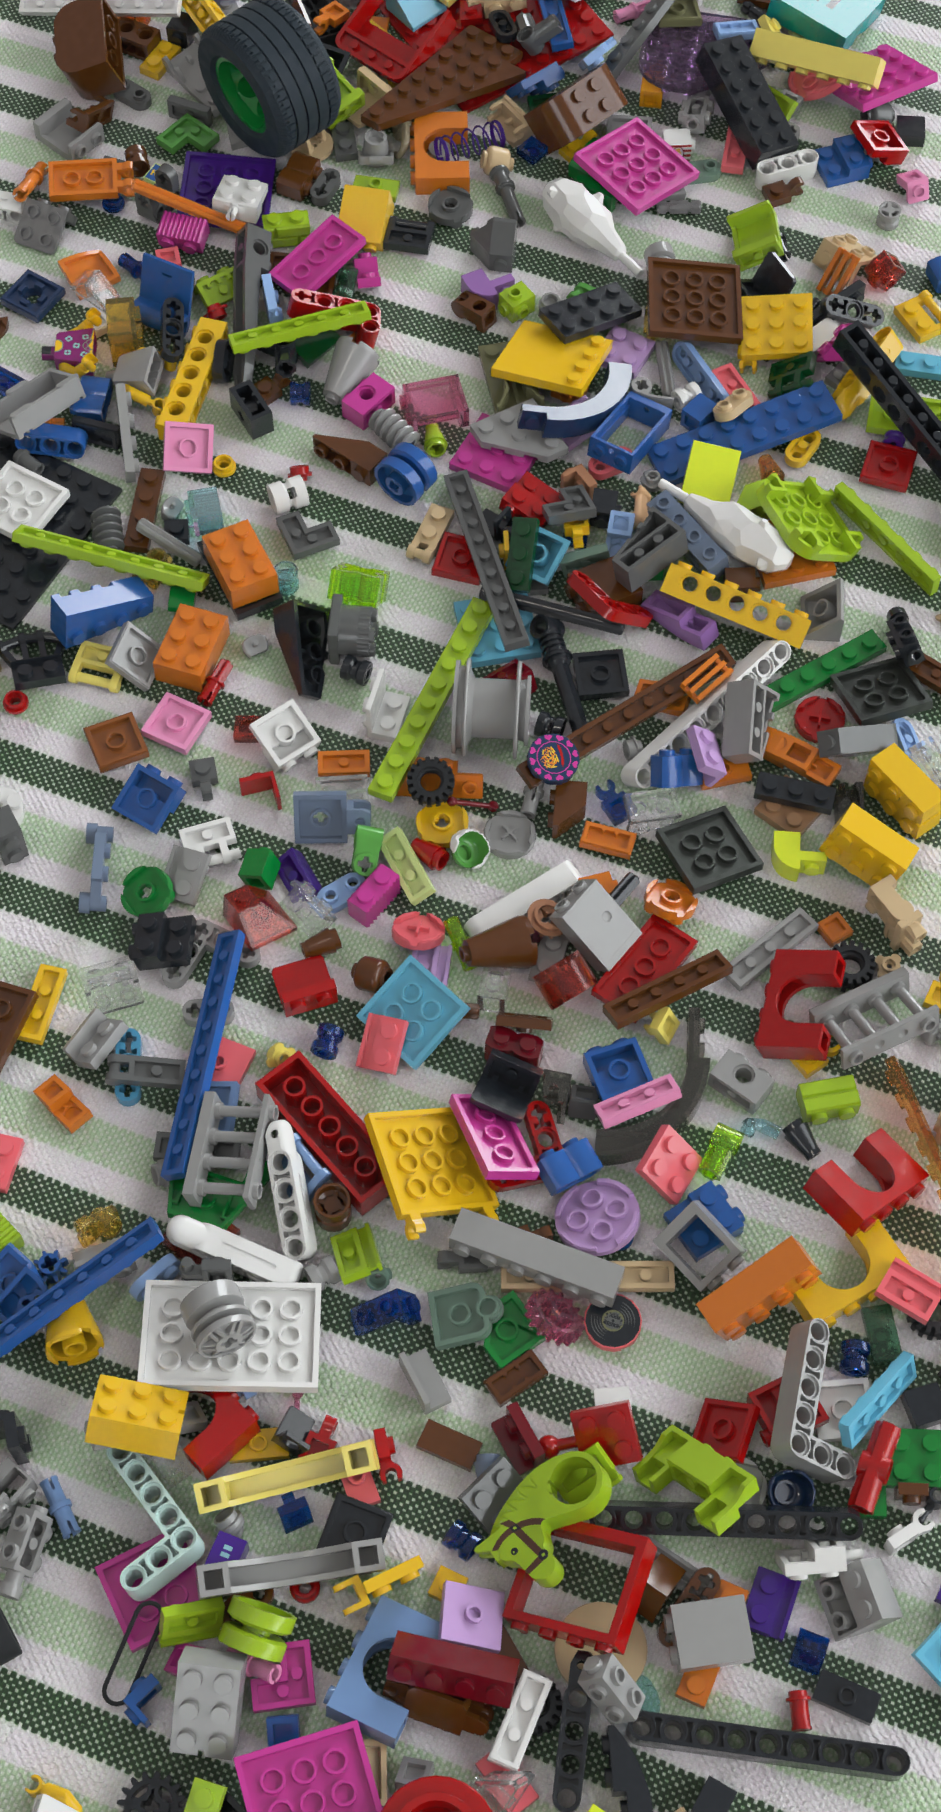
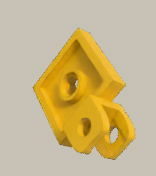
(381, 1583)

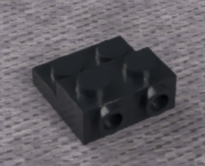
(162, 941)

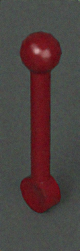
(492, 806)

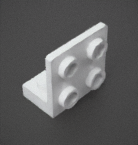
(384, 710)

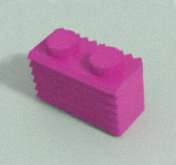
(183, 231)
(374, 895)

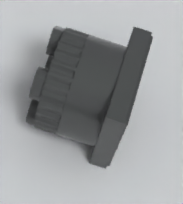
(351, 630)

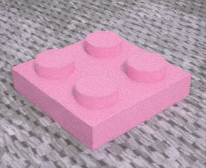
(188, 447)
(176, 723)

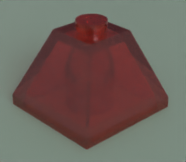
(257, 916)

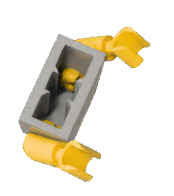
(141, 375)

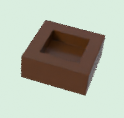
(911, 1493)

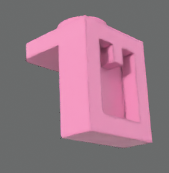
(915, 184)

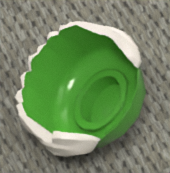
(469, 848)

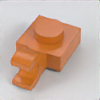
(331, 14)

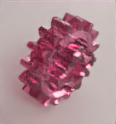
(554, 1317)

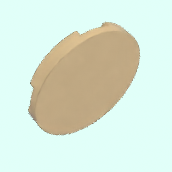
(599, 1617)

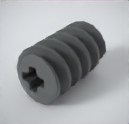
(107, 527)

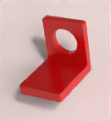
(260, 782)

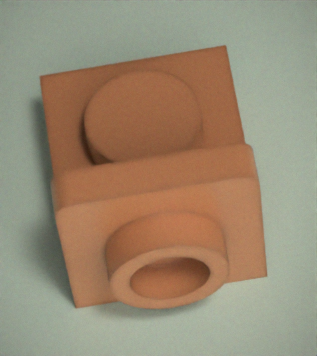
(577, 476)

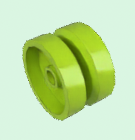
(257, 1628)

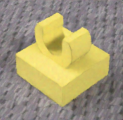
(663, 1025)

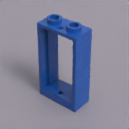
(634, 407)

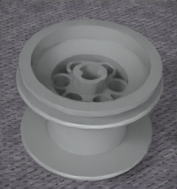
(489, 708)

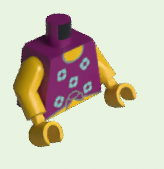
(77, 348)

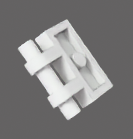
(211, 836)

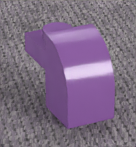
(479, 284)

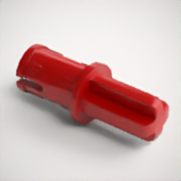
(215, 682)

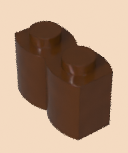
(298, 176)

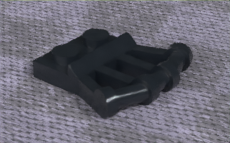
(34, 671)

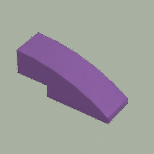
(681, 619)

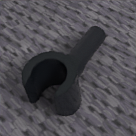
(931, 1504)

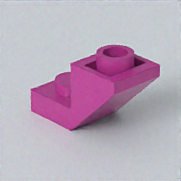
(367, 270)

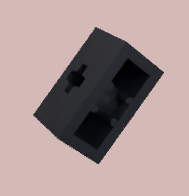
(251, 409)

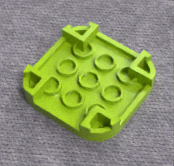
(808, 519)

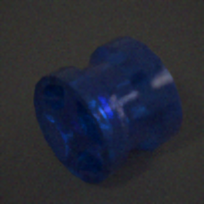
(300, 393)

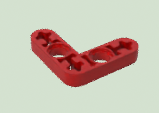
(607, 607)
(531, 1124)

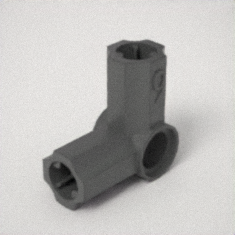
(533, 36)

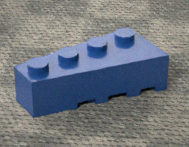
(100, 609)

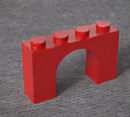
(790, 973)
(857, 1207)
(225, 1436)

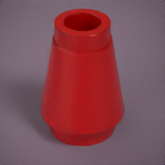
(430, 854)

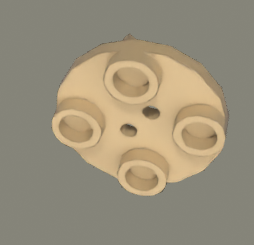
(318, 146)

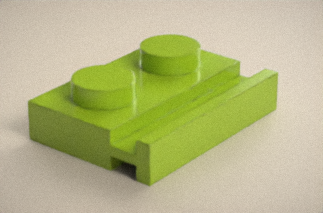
(356, 1253)
(582, 1481)
(190, 1621)

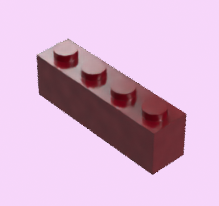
(452, 1669)

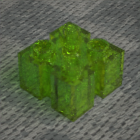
(359, 584)

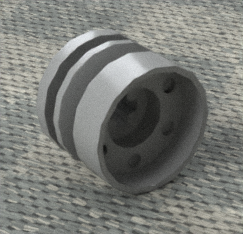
(217, 1318)

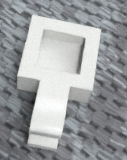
(902, 1536)

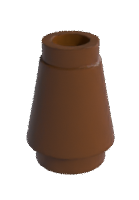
(321, 944)

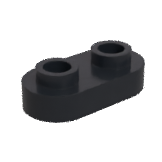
(502, 26)

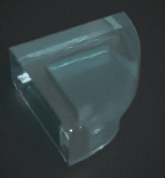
(651, 1701)

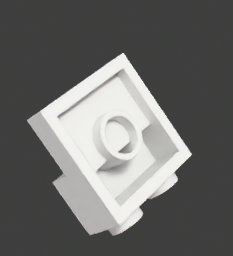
(285, 736)

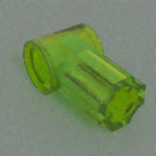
(722, 1146)

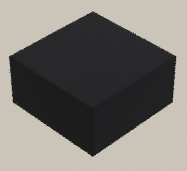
(911, 130)
(923, 1406)

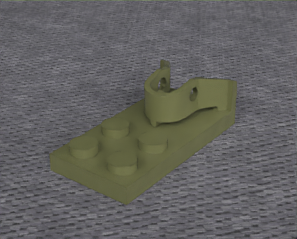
(501, 391)

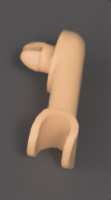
(641, 497)

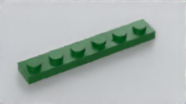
(818, 672)

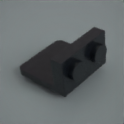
(770, 278)
(506, 1086)
(17, 1439)

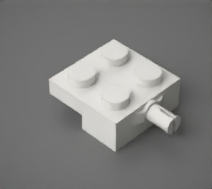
(240, 198)
(816, 1557)

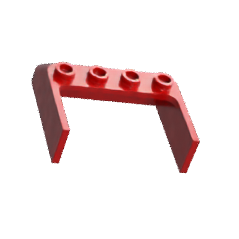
(383, 51)

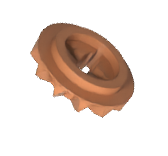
(538, 910)

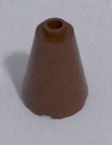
(502, 946)

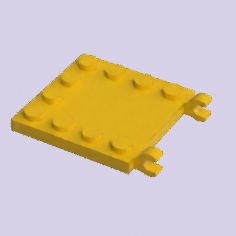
(428, 1166)

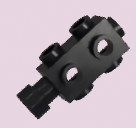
(903, 637)

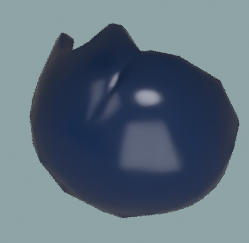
(790, 1488)

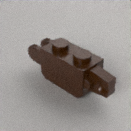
(441, 1709)

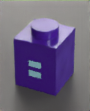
(227, 1548)

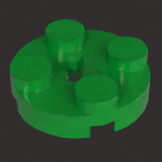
(152, 878)

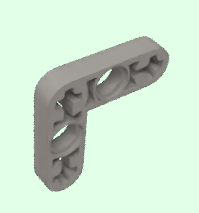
(205, 943)

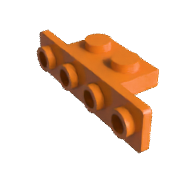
(466, 784)

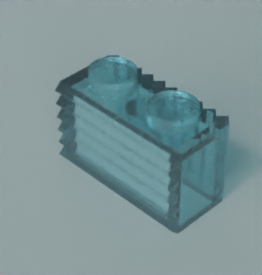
(203, 511)

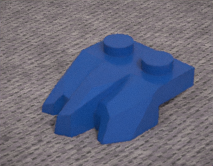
(18, 1281)

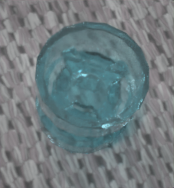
(287, 577)

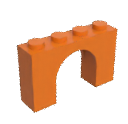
(433, 173)

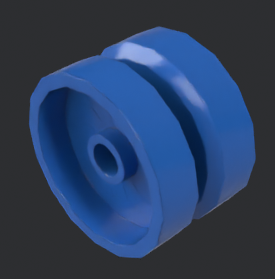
(405, 473)

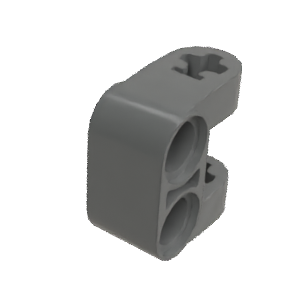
(165, 178)

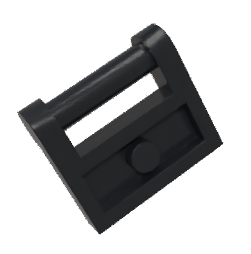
(409, 235)

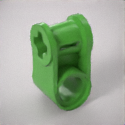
(366, 844)

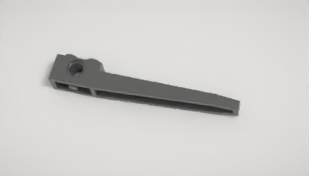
(250, 262)

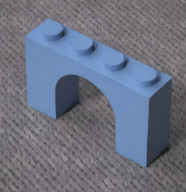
(352, 1696)

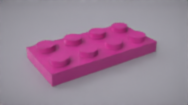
(318, 256)
(494, 1142)

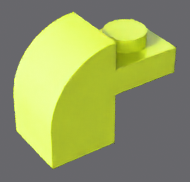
(790, 861)

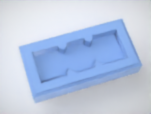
(734, 28)

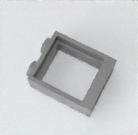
(679, 1225)

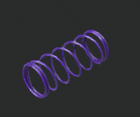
(492, 126)

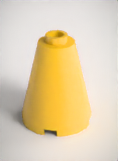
(73, 1336)

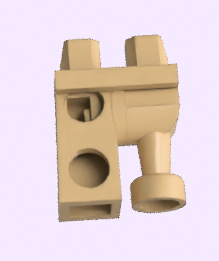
(897, 914)

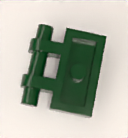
(790, 370)

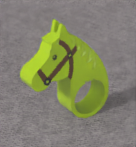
(532, 1512)

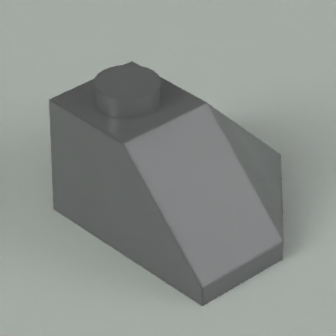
(495, 244)

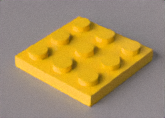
(776, 326)

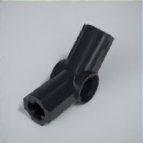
(285, 357)

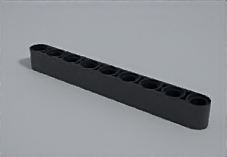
(741, 1528)
(781, 1739)

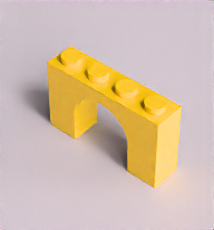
(829, 1303)

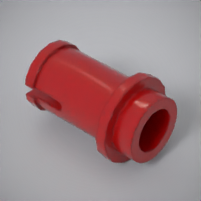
(799, 1710)

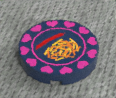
(553, 759)

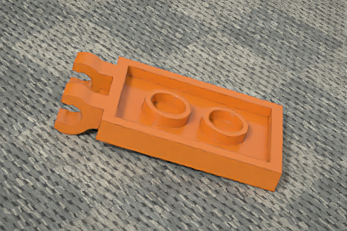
(89, 179)

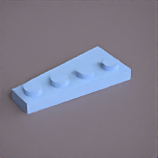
(595, 56)

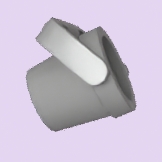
(375, 150)

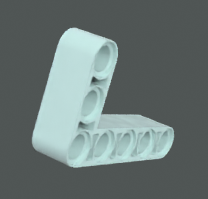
(160, 1511)

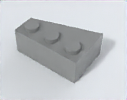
(746, 720)

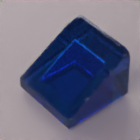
(809, 1651)

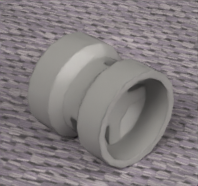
(324, 1273)

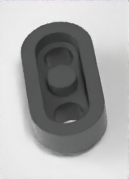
(134, 96)

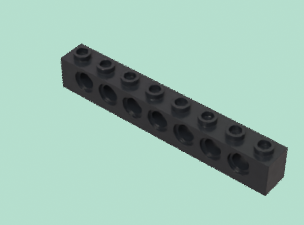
(892, 392)

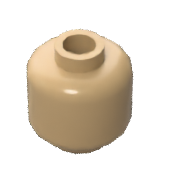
(496, 156)

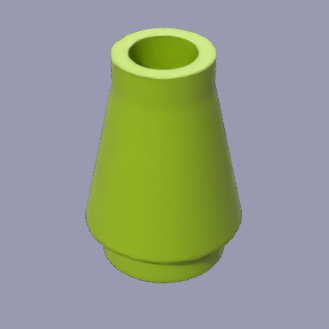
(434, 441)

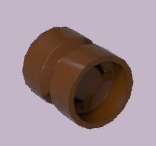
(332, 1207)

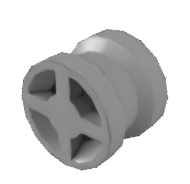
(888, 216)

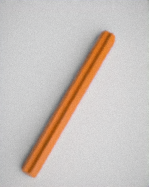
(185, 205)

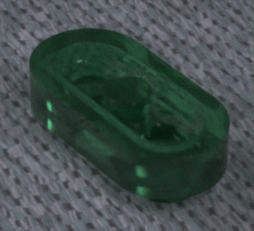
(346, 281)

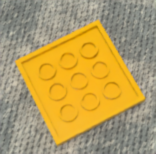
(544, 361)

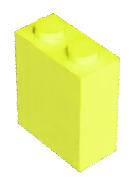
(711, 471)

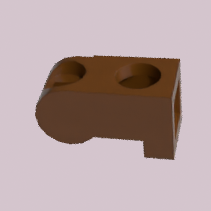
(475, 309)

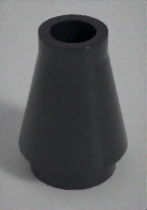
(801, 1137)

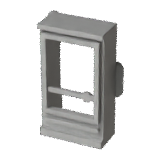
(38, 401)

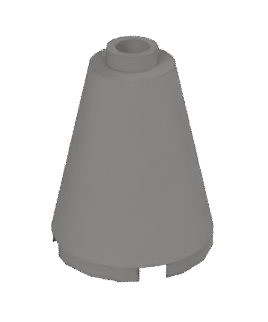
(348, 368)

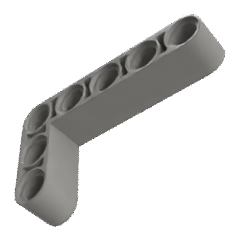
(798, 1404)

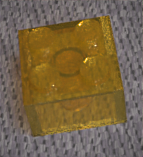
(123, 326)

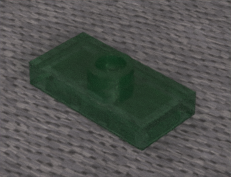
(881, 1334)

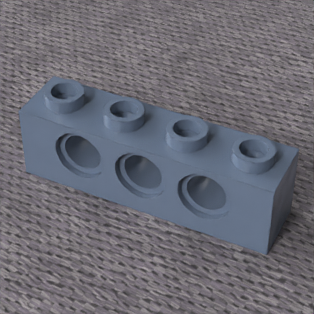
(703, 550)

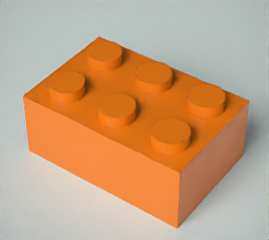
(240, 564)
(191, 647)

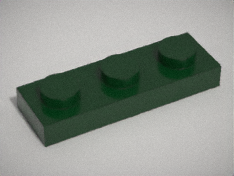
(522, 553)

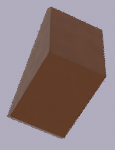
(659, 1587)

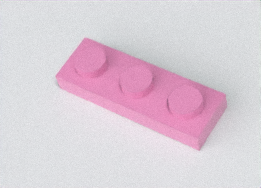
(637, 1101)

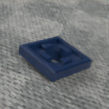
(32, 285)

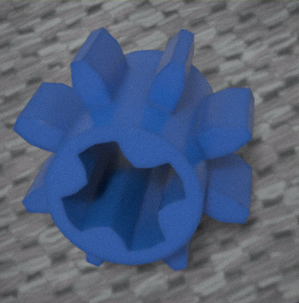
(48, 1260)

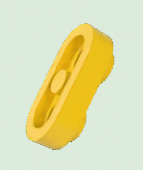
(800, 452)

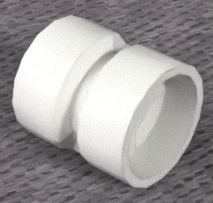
(280, 498)

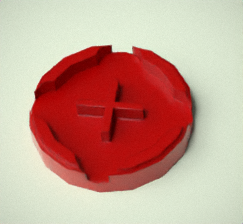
(817, 715)

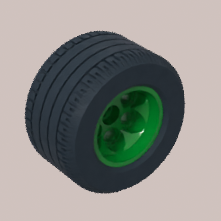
(269, 76)

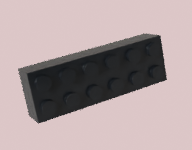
(745, 100)

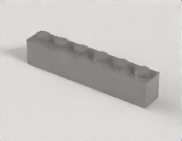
(536, 1258)

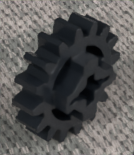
(155, 1786)

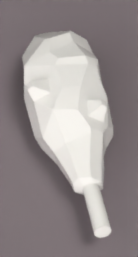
(585, 220)
(736, 530)

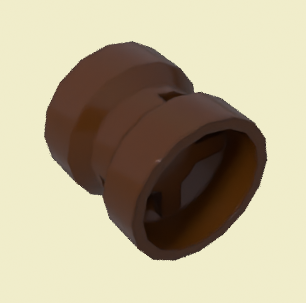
(138, 155)

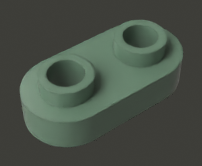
(709, 171)

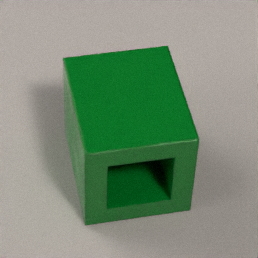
(259, 868)

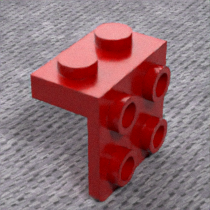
(304, 985)

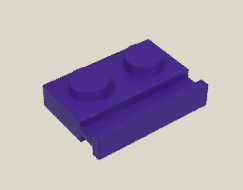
(771, 1603)

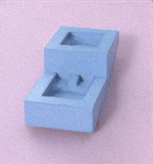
(619, 530)

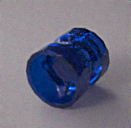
(327, 1041)
(855, 1358)
(459, 1538)

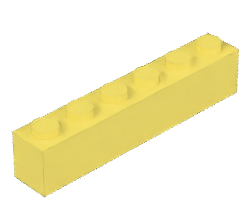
(817, 58)

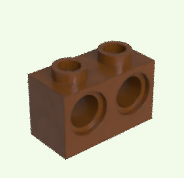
(138, 38)

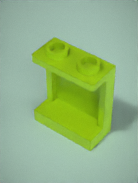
(351, 99)
(755, 234)

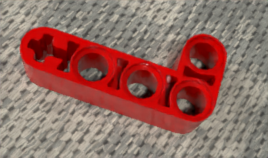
(307, 302)

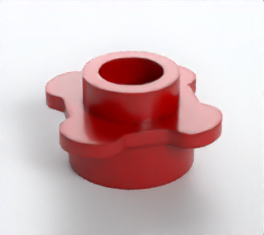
(216, 311)
(302, 470)

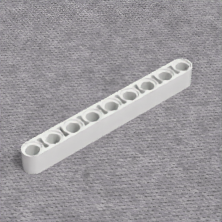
(757, 665)

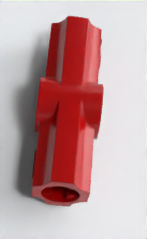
(874, 1467)

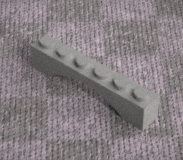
(290, 1569)

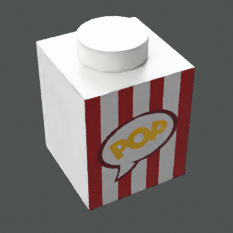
(680, 140)

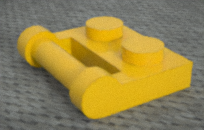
(916, 319)

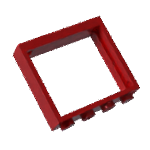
(576, 1636)

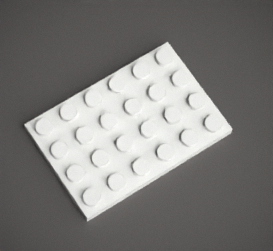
(276, 1360)

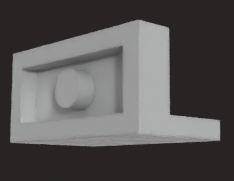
(424, 1380)

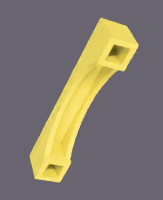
(286, 1476)

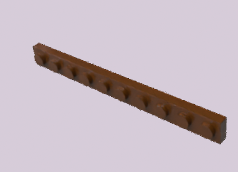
(634, 710)

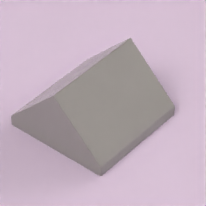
(825, 611)

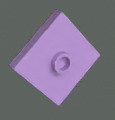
(471, 1616)

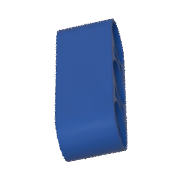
(62, 444)

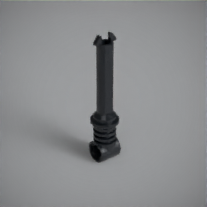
(557, 660)

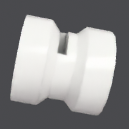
(685, 395)

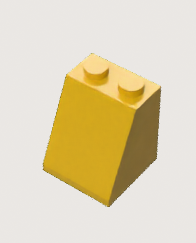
(368, 213)

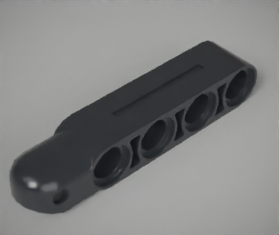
(568, 1747)

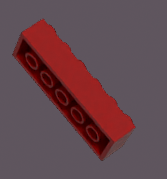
(327, 1128)

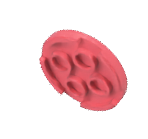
(811, 87)

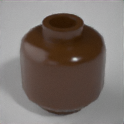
(370, 973)

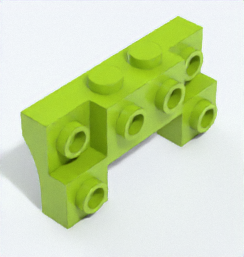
(702, 1472)

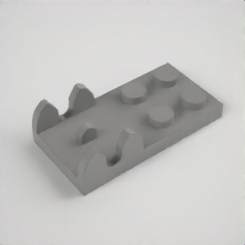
(187, 73)

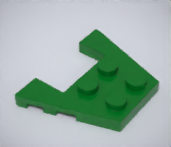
(215, 1208)
(914, 1461)

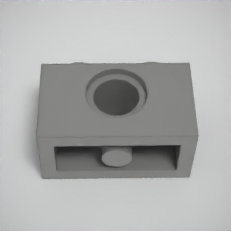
(746, 1095)

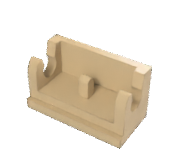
(512, 121)

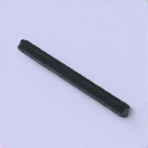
(564, 613)

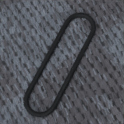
(121, 1647)

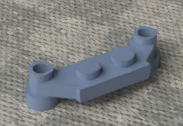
(100, 873)

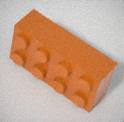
(759, 1289)

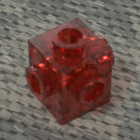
(884, 271)

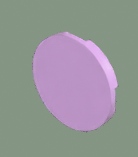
(597, 1216)

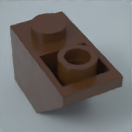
(569, 806)

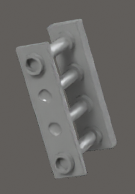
(870, 996)
(208, 1135)

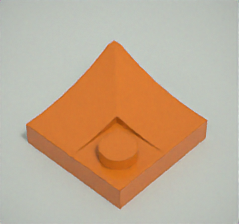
(76, 264)

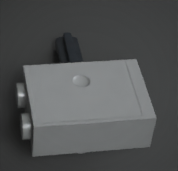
(597, 922)

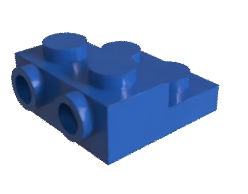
(538, 83)
(843, 161)
(149, 797)
(616, 1067)
(698, 1237)

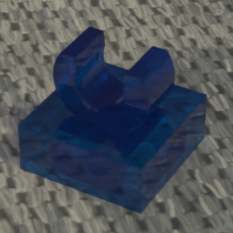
(294, 1512)

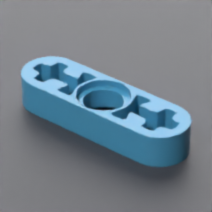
(136, 1049)

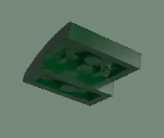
(314, 347)

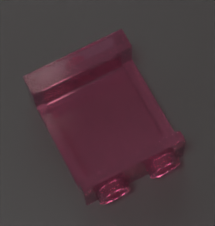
(434, 401)

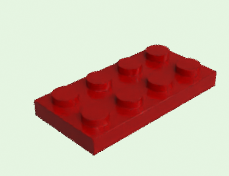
(652, 955)

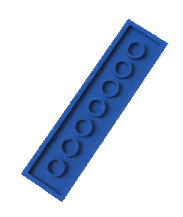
(753, 430)

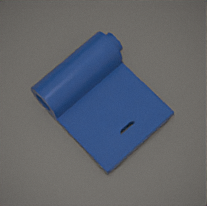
(162, 281)

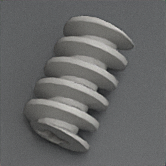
(392, 428)

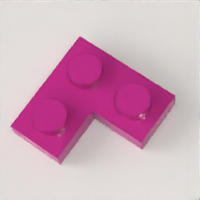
(295, 1684)

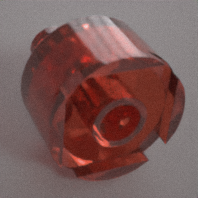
(565, 980)

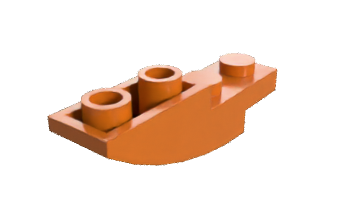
(800, 757)

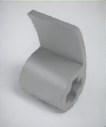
(644, 387)

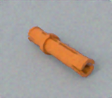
(32, 178)

